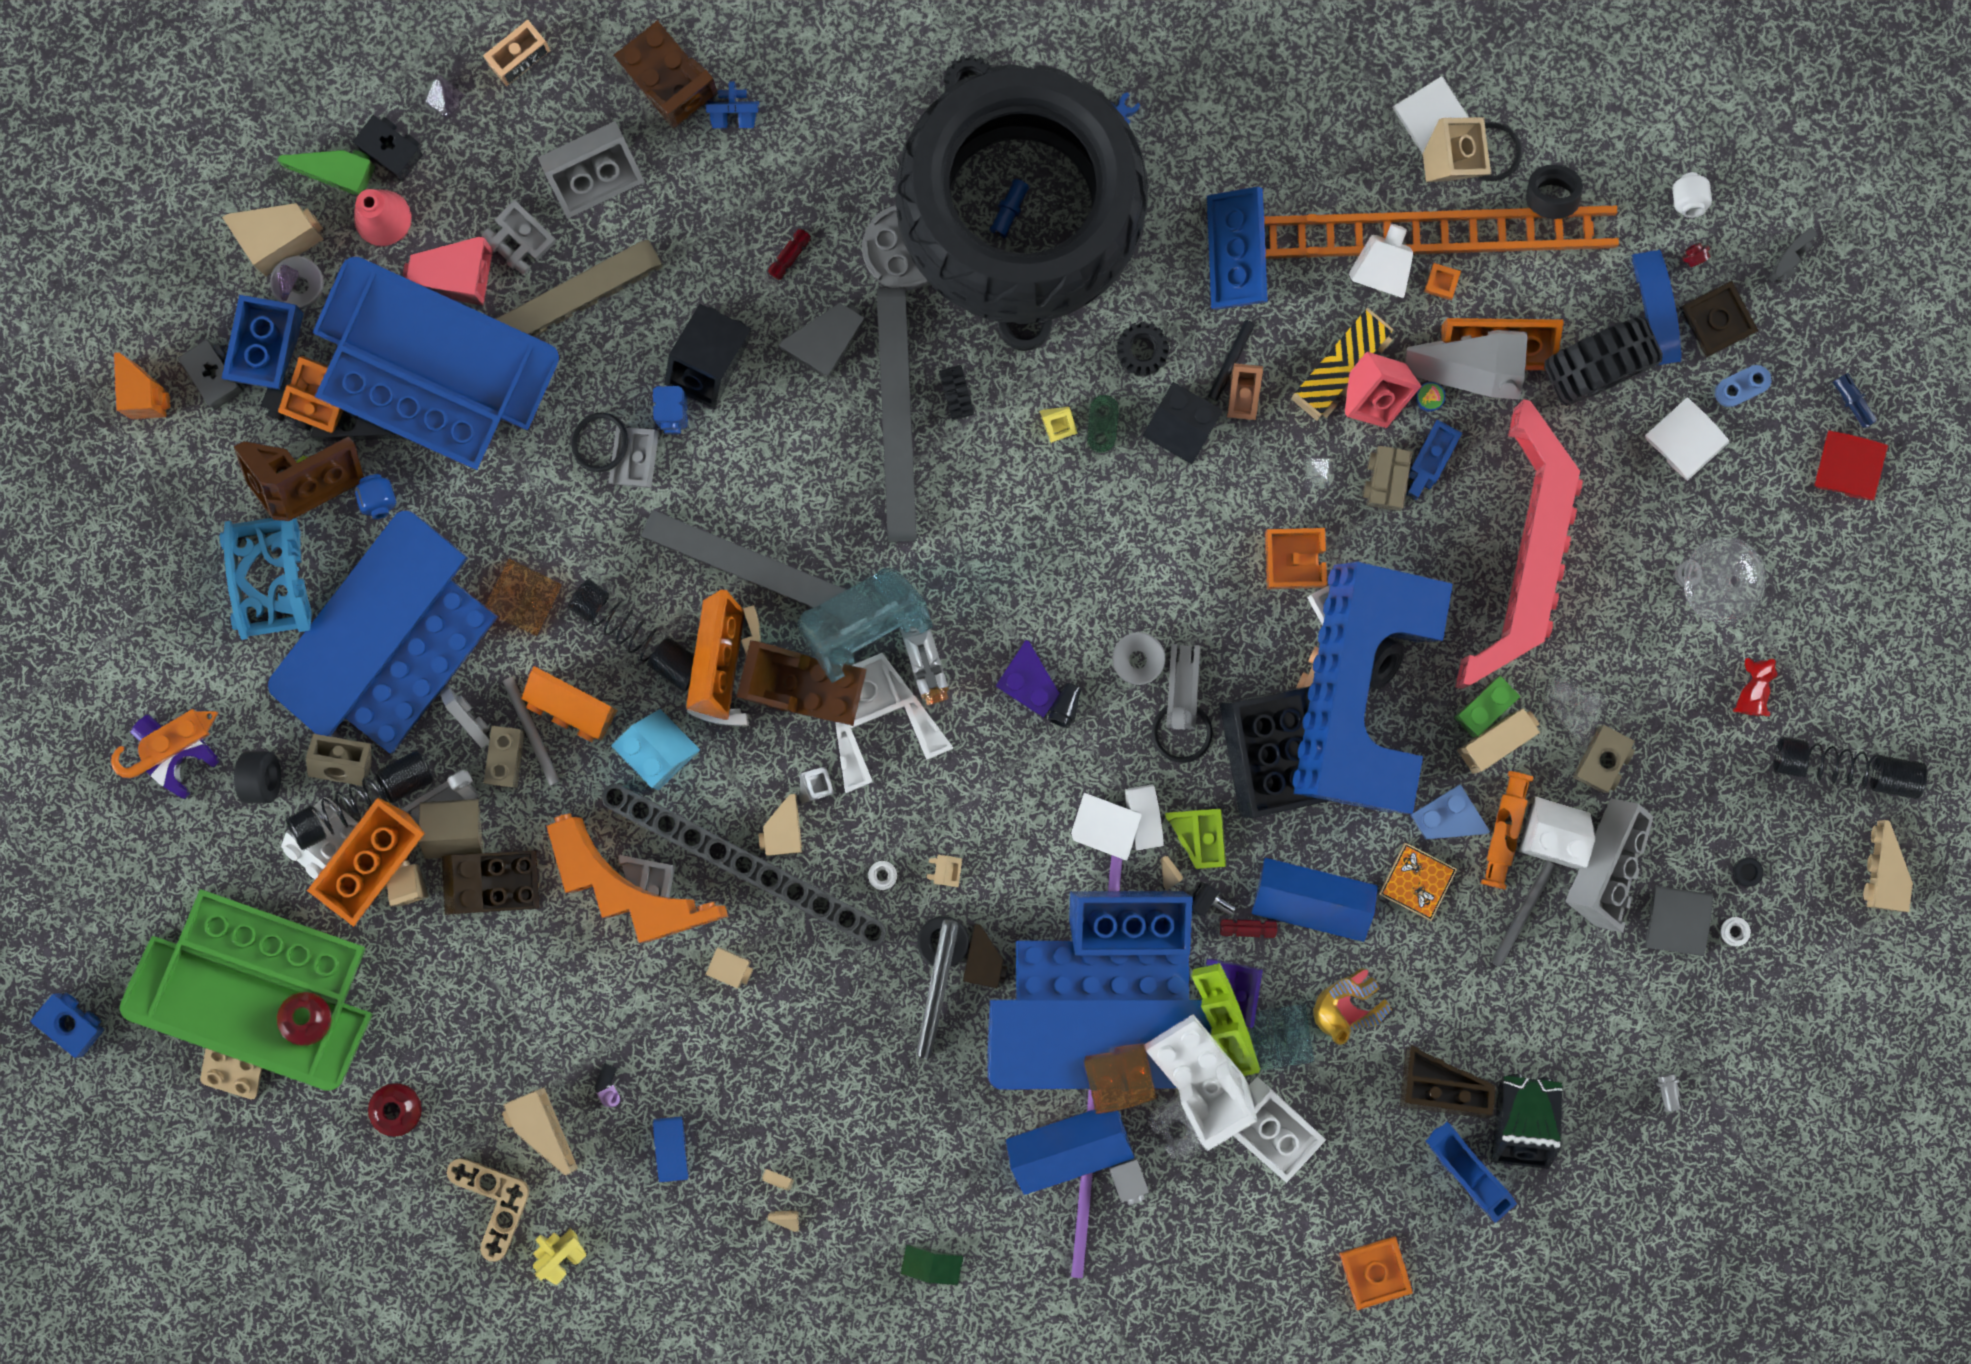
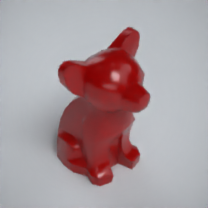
(1756, 693)

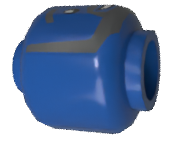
(375, 496)

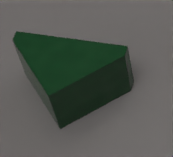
(931, 1265)

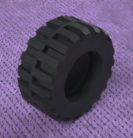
(1603, 360)

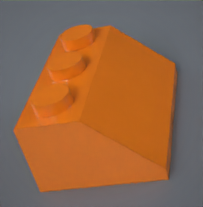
(567, 705)

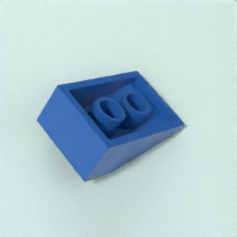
(262, 341)

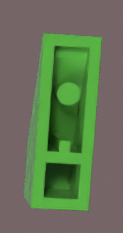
(335, 168)

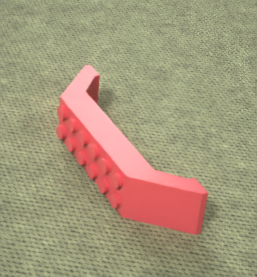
(1540, 548)

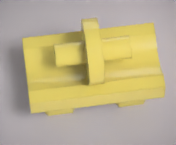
(553, 1252)

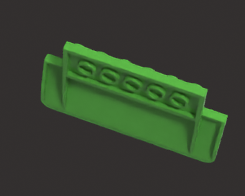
(230, 980)

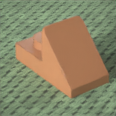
(1244, 391)

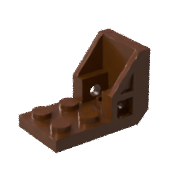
(666, 74)
(300, 484)
(799, 684)

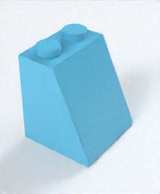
(655, 748)

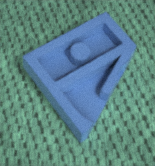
(1449, 816)

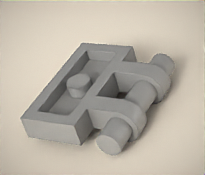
(525, 231)

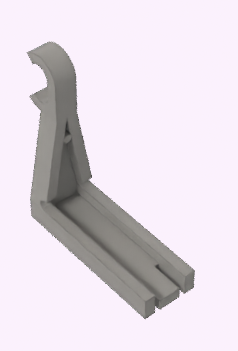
(1183, 688)
(455, 788)

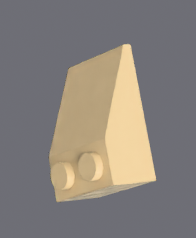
(538, 1126)

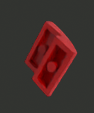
(1851, 465)

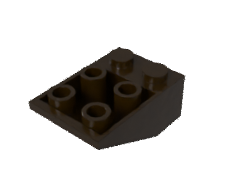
(490, 882)

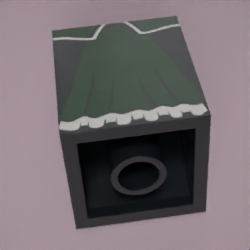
(1527, 1122)

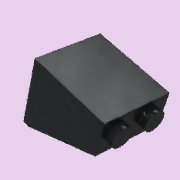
(706, 355)

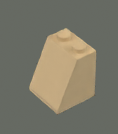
(274, 233)

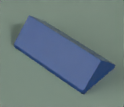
(1315, 900)
(1068, 1149)

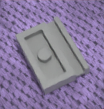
(639, 461)

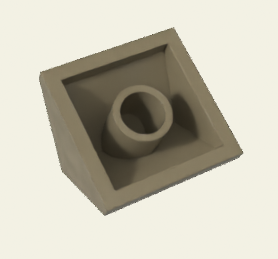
(450, 828)

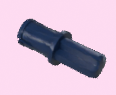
(1855, 400)

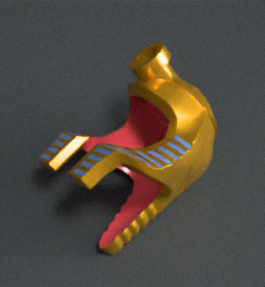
(1338, 1016)

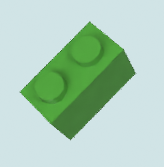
(1486, 706)

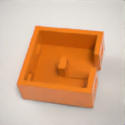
(1294, 558)

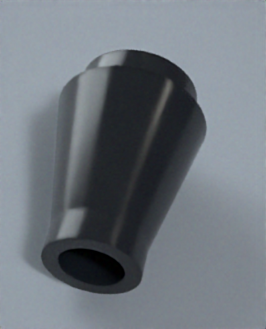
(1065, 706)

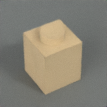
(729, 968)

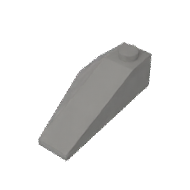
(1481, 365)

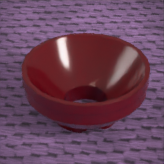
(314, 1029)
(409, 1109)

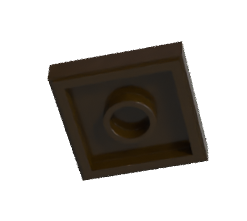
(1719, 319)

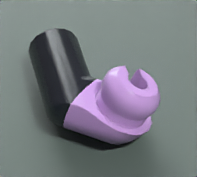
(604, 1087)

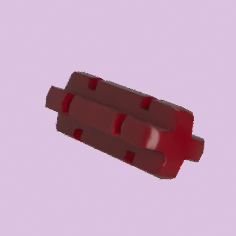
(789, 254)
(1248, 928)

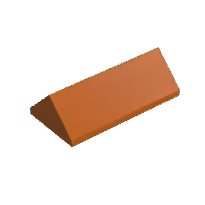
(1542, 334)
(716, 656)
(366, 860)

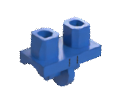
(745, 109)

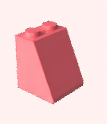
(453, 270)

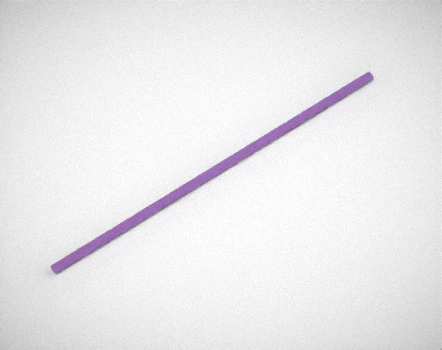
(1086, 1180)

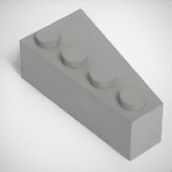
(1604, 886)

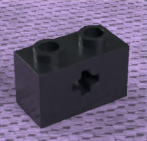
(397, 161)

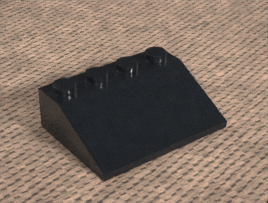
(1263, 750)

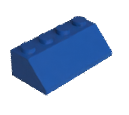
(1130, 922)

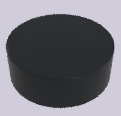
(1748, 872)

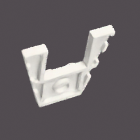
(880, 695)

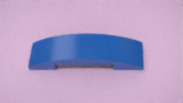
(1658, 303)

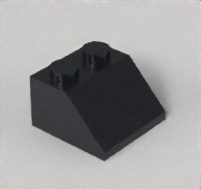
(1182, 423)

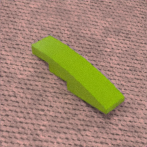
(1225, 1017)

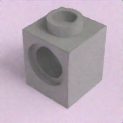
(1129, 1181)

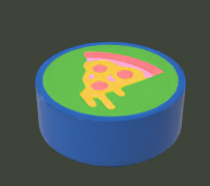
(1430, 397)

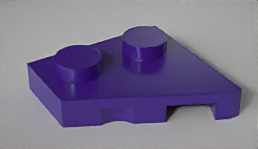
(1029, 681)
(1245, 985)

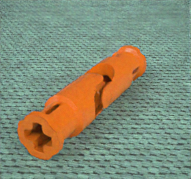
(1502, 851)

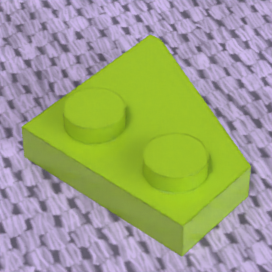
(1201, 836)

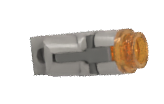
(926, 665)

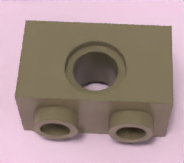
(504, 757)
(338, 759)
(1590, 770)

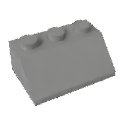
(591, 169)

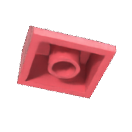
(1379, 389)

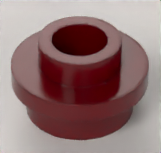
(1696, 254)

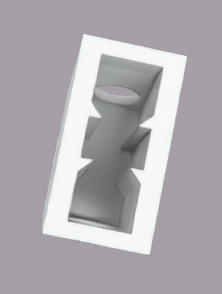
(1384, 263)

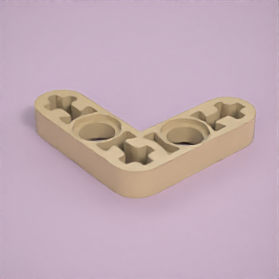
(499, 1193)

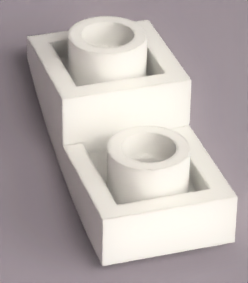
(736, 718)
(1144, 801)

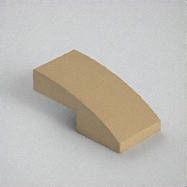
(754, 626)

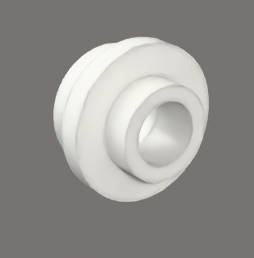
(875, 868)
(1744, 931)

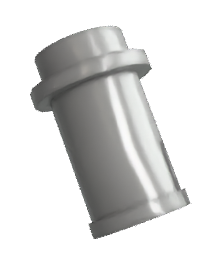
(1670, 1092)

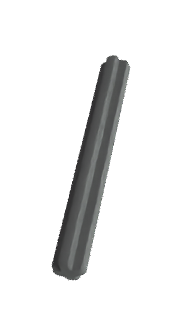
(937, 988)

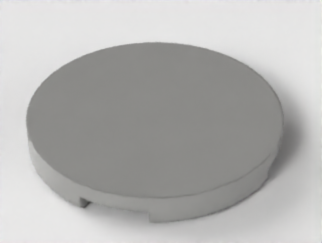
(887, 254)

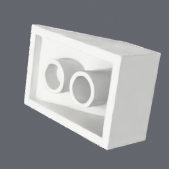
(1280, 1134)

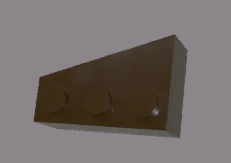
(1440, 1087)

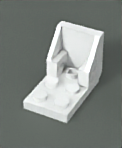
(1207, 1081)

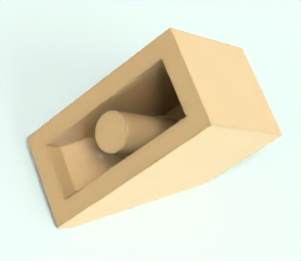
(782, 830)
(406, 885)

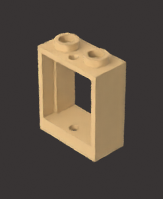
(1499, 740)

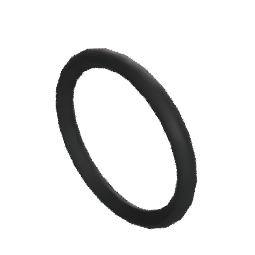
(1512, 169)
(582, 463)
(1163, 752)

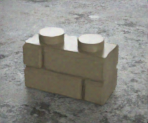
(1388, 478)

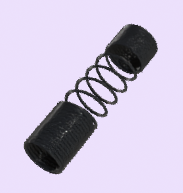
(669, 657)
(1897, 775)
(394, 782)

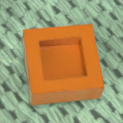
(1442, 281)

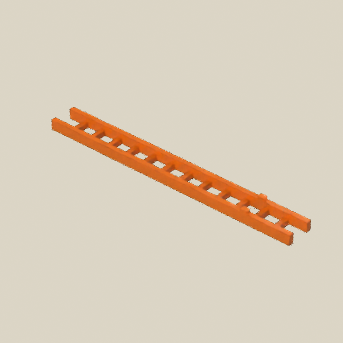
(1442, 216)

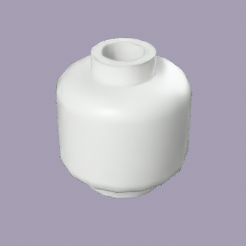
(1692, 195)

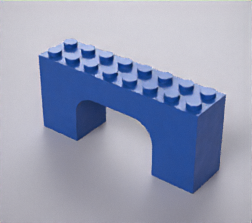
(1336, 752)

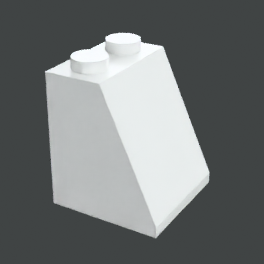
(1558, 834)

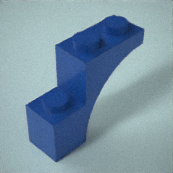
(1470, 1172)

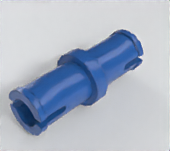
(1009, 207)

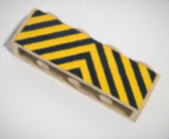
(1332, 374)

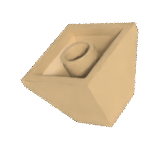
(1457, 150)

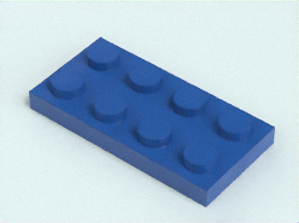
(1237, 248)

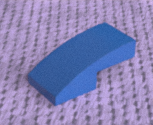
(670, 1149)

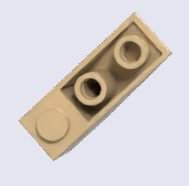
(1890, 880)

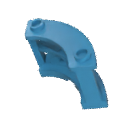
(294, 603)

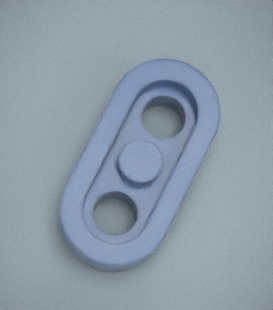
(1743, 385)

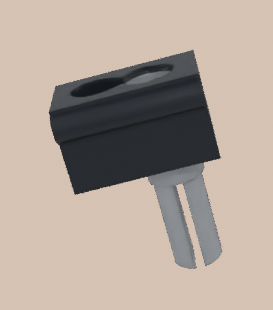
(1207, 896)

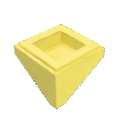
(1058, 420)

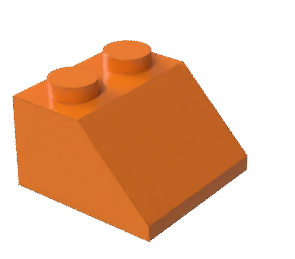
(137, 392)

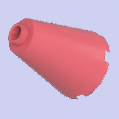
(381, 217)

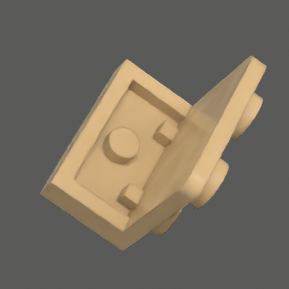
(230, 1074)

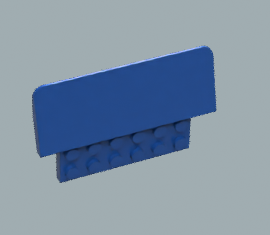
(427, 363)
(385, 638)
(1081, 1009)

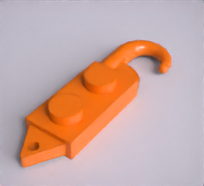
(166, 742)

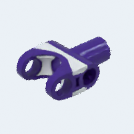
(168, 772)

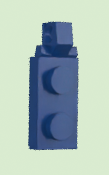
(1432, 457)

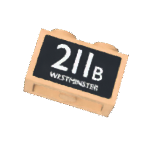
(517, 52)

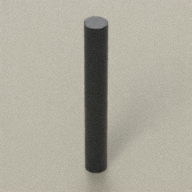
(1231, 358)

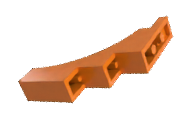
(651, 913)

